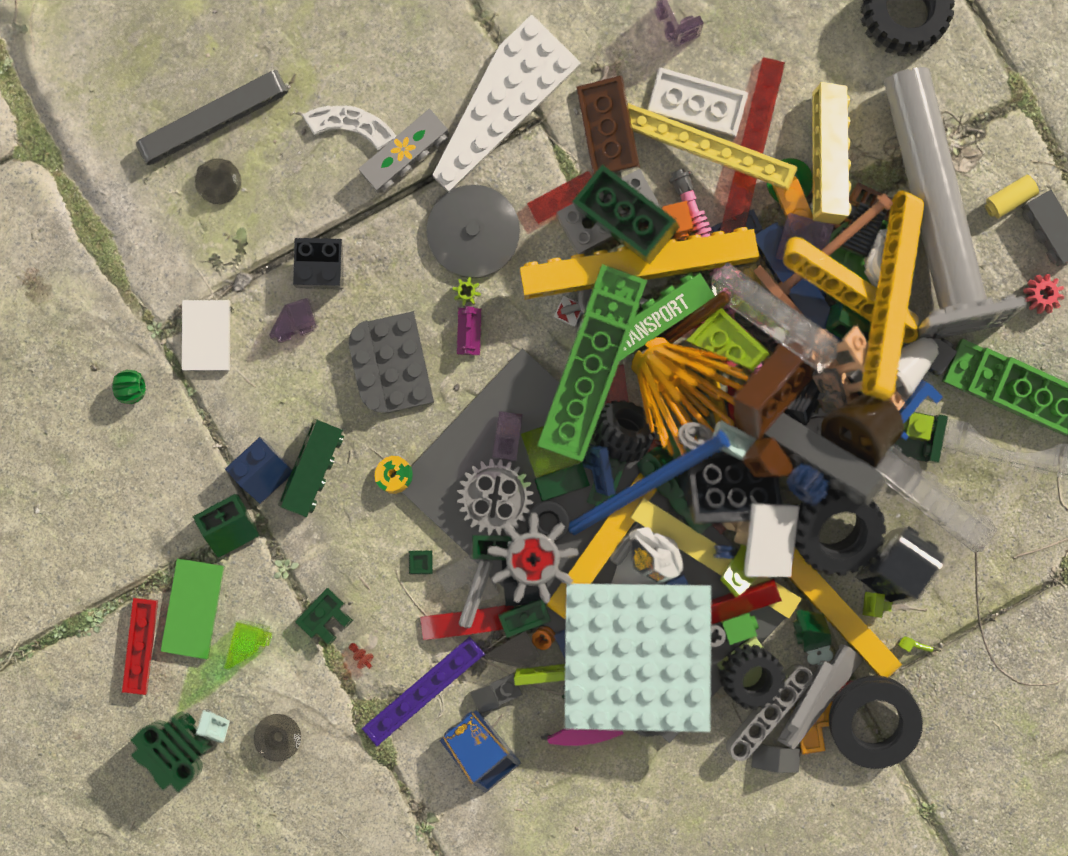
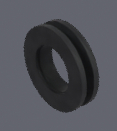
(882, 753)

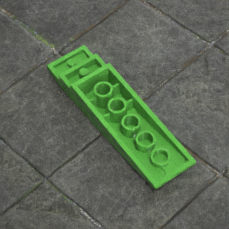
(592, 362)
(1010, 385)

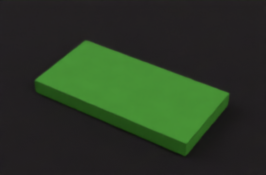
(192, 608)

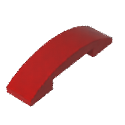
(448, 625)

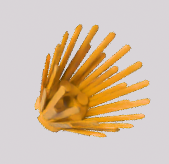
(665, 371)

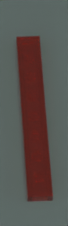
(754, 138)

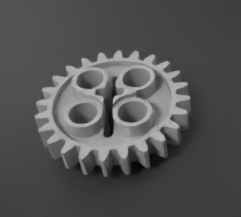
(473, 493)

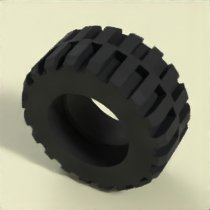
(901, 38)
(850, 552)

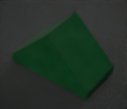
(481, 543)

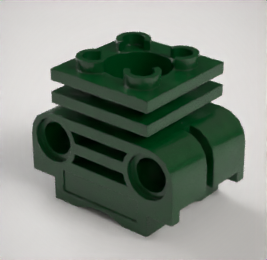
(173, 749)

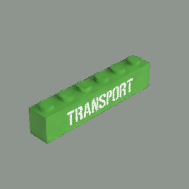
(667, 310)

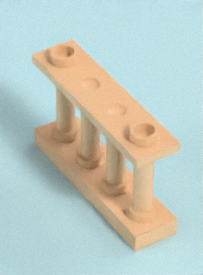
(857, 346)

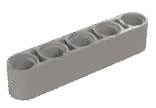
(765, 724)

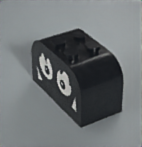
(902, 566)

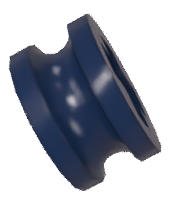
(724, 551)

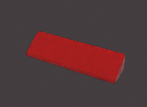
(751, 599)

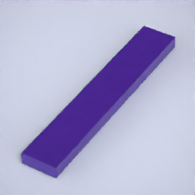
(423, 691)

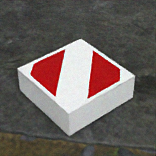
(570, 319)

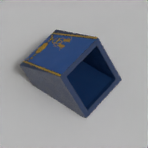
(479, 751)

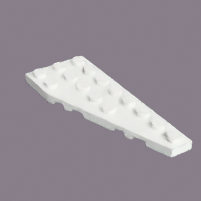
(514, 85)

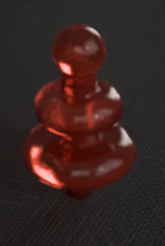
(364, 660)

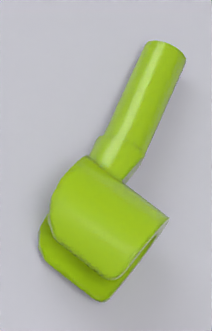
(908, 643)

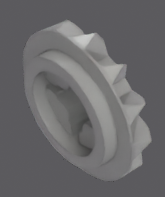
(689, 430)

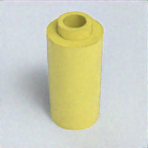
(1011, 196)

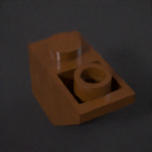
(767, 459)

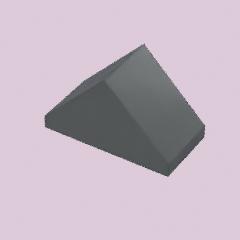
(776, 759)

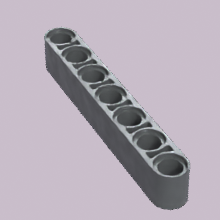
(211, 117)

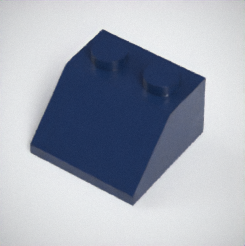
(259, 470)

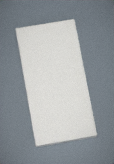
(697, 102)

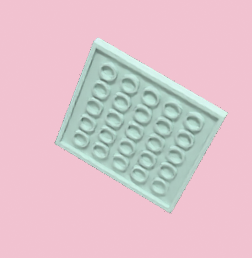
(638, 657)

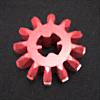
(1050, 288)

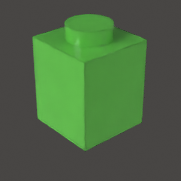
(739, 628)

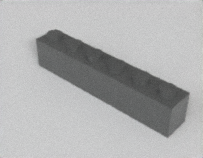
(835, 464)

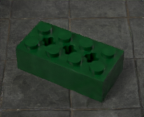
(627, 200)

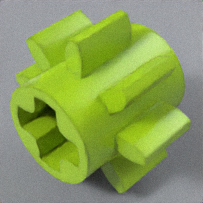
(468, 285)

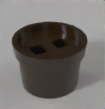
(864, 428)

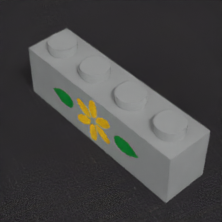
(403, 151)

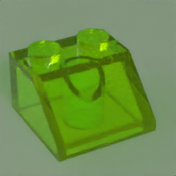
(541, 459)
(247, 641)

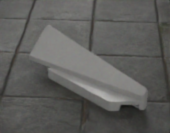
(826, 684)

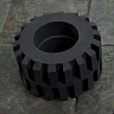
(624, 431)
(765, 689)

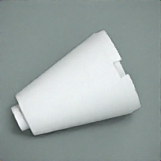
(913, 364)

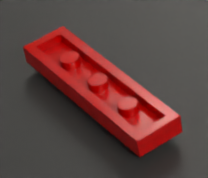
(140, 646)

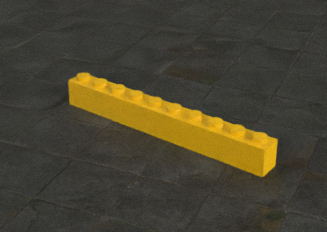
(674, 259)

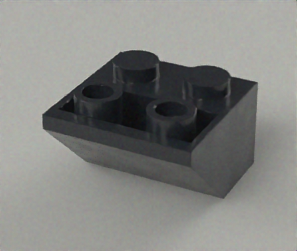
(318, 263)

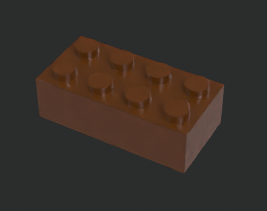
(770, 391)

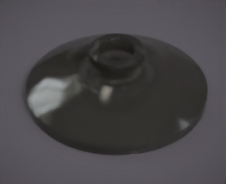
(265, 737)

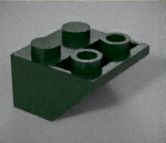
(226, 525)

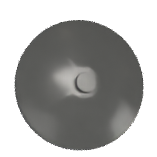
(473, 231)

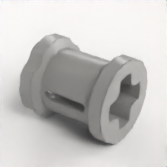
(717, 642)

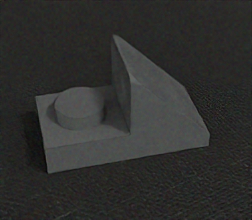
(496, 693)

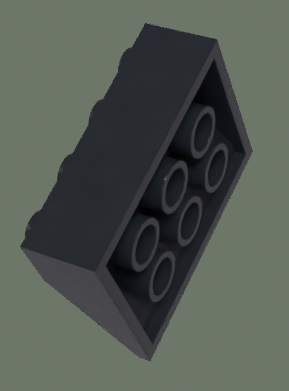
(725, 489)

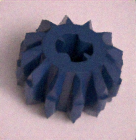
(807, 484)

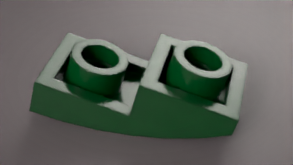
(562, 482)

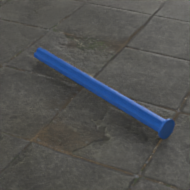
(649, 482)

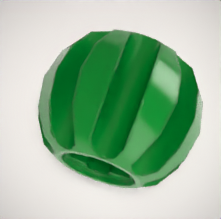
(128, 386)

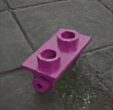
(469, 331)

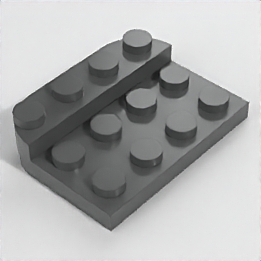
(390, 364)

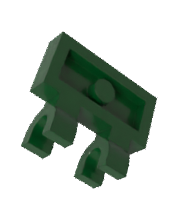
(320, 613)

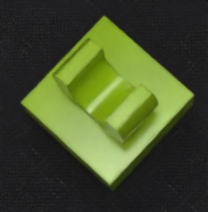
(875, 605)

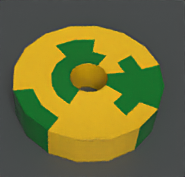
(400, 481)

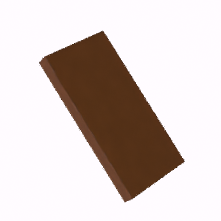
(608, 125)

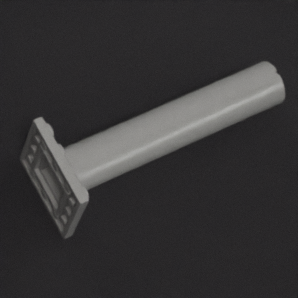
(944, 220)

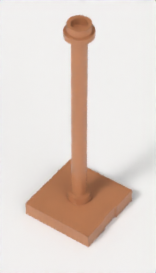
(783, 289)

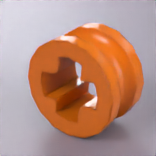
(539, 642)

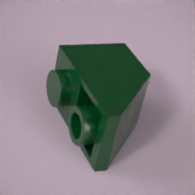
(811, 630)

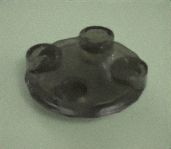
(218, 181)

